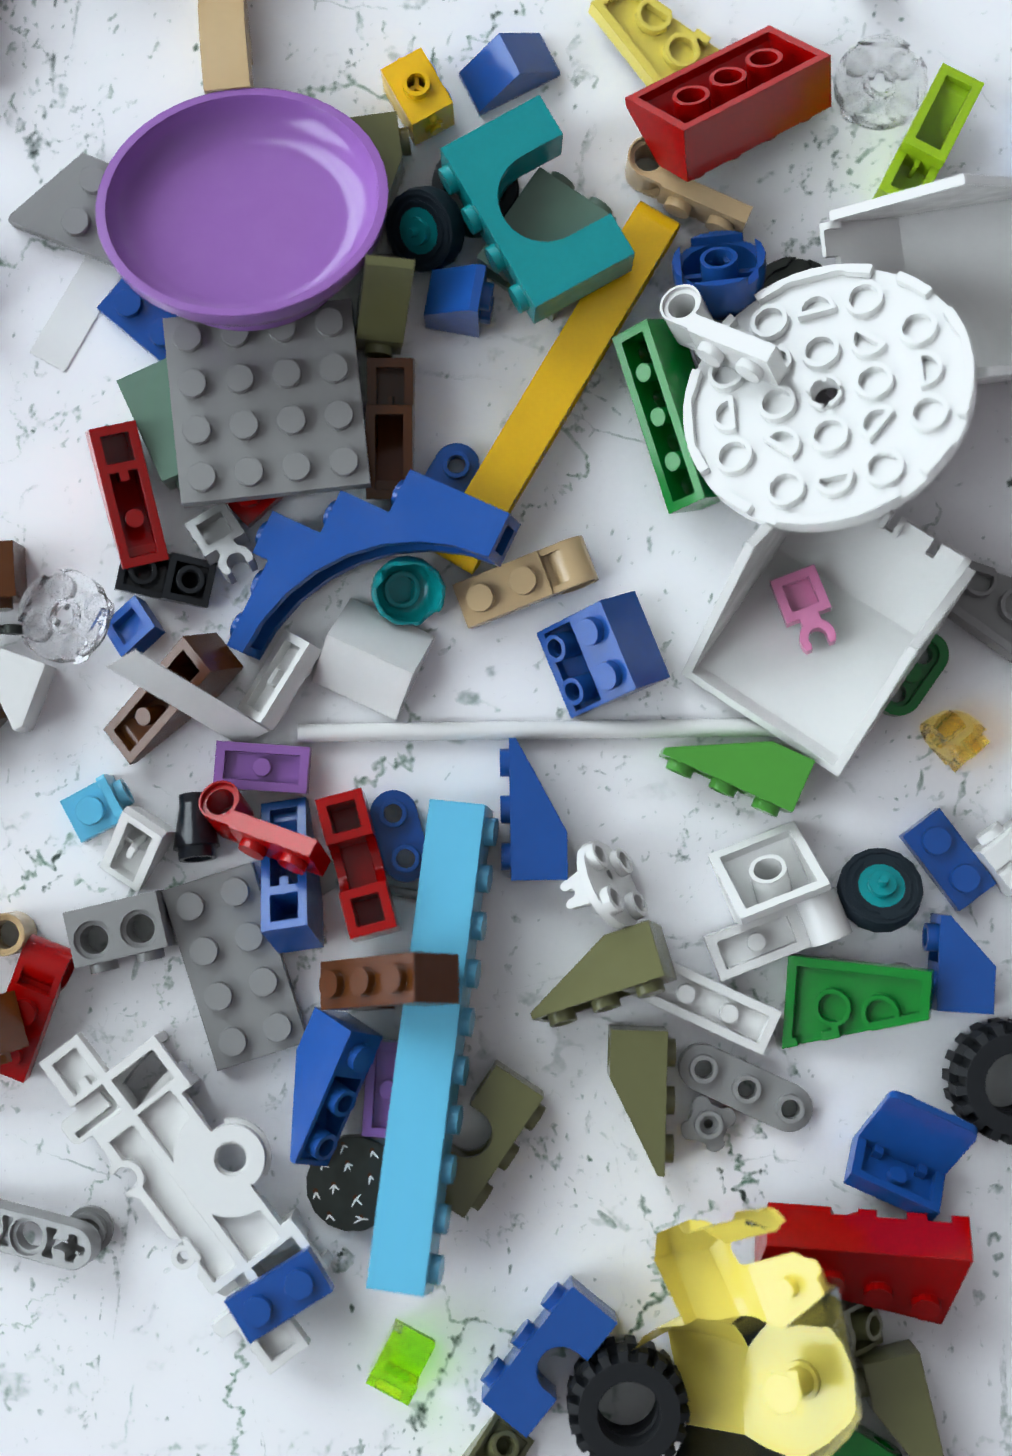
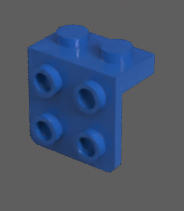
(907, 1153)

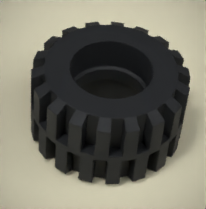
(968, 1077)
(621, 1364)

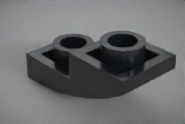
(174, 580)

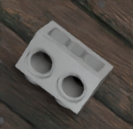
(118, 921)

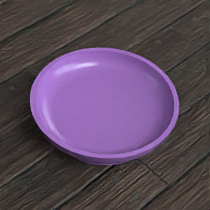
(243, 207)

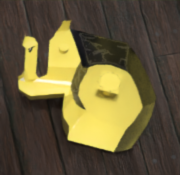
(756, 1344)

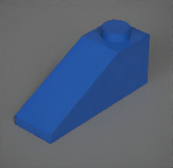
(290, 901)

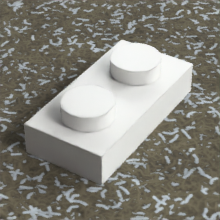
(279, 680)

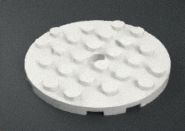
(885, 436)

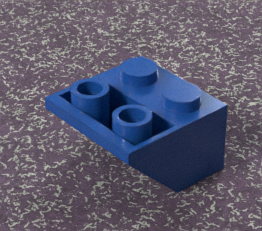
(603, 653)

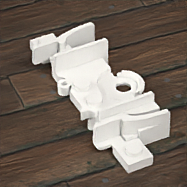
(179, 1175)

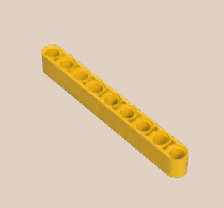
(567, 371)

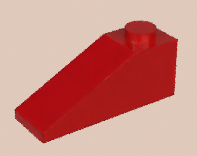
(127, 493)

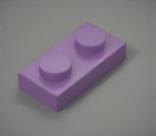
(263, 766)
(378, 1090)

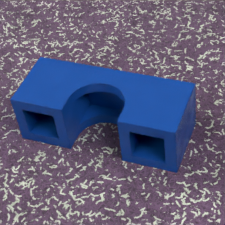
(570, 1319)

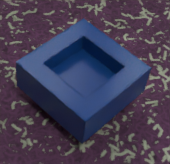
(134, 627)

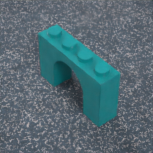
(540, 273)

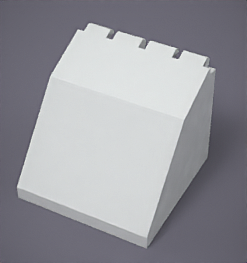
(952, 239)
(884, 610)

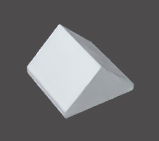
(371, 658)
(767, 873)

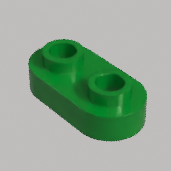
(920, 679)

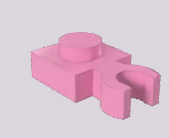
(802, 601)

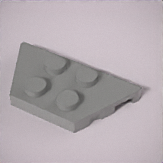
(66, 208)

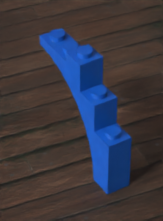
(355, 532)

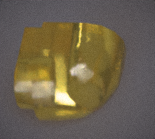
(954, 737)

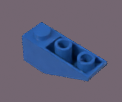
(536, 833)
(328, 1078)

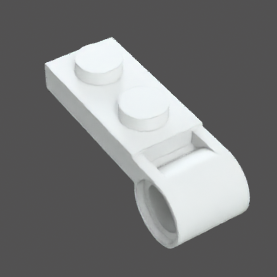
(717, 343)
(777, 935)

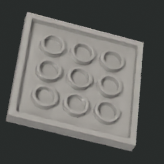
(267, 408)

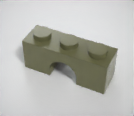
(509, 1106)

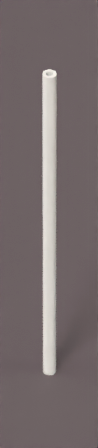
(530, 730)

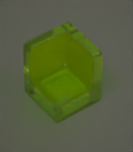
(400, 1361)

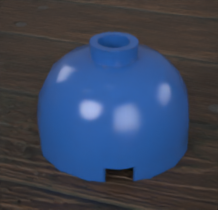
(722, 270)

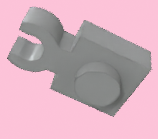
(221, 540)

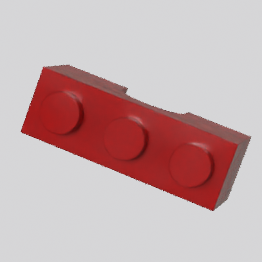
(358, 865)

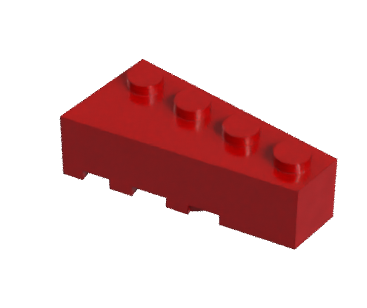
(878, 1261)

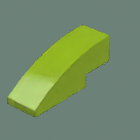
(931, 131)

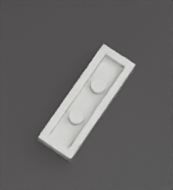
(718, 1009)

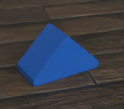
(507, 69)

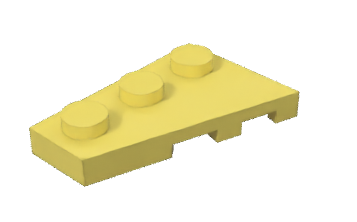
(650, 37)

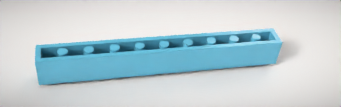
(431, 1057)

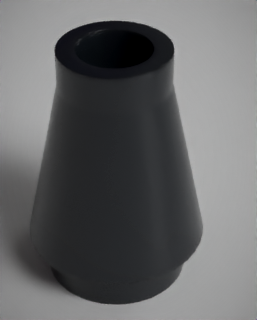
(194, 835)

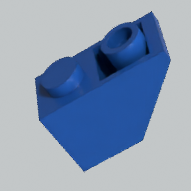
(459, 300)
(962, 970)

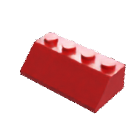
(731, 101)

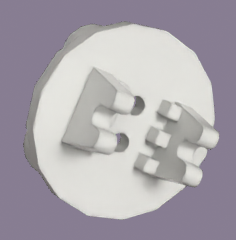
(606, 884)

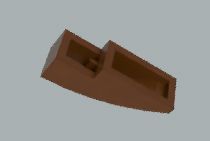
(389, 423)

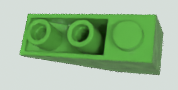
(756, 769)

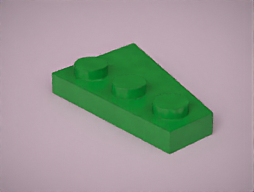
(850, 997)

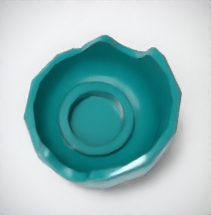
(408, 590)

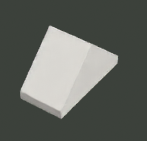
(23, 689)
(137, 846)

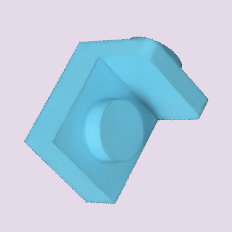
(97, 806)

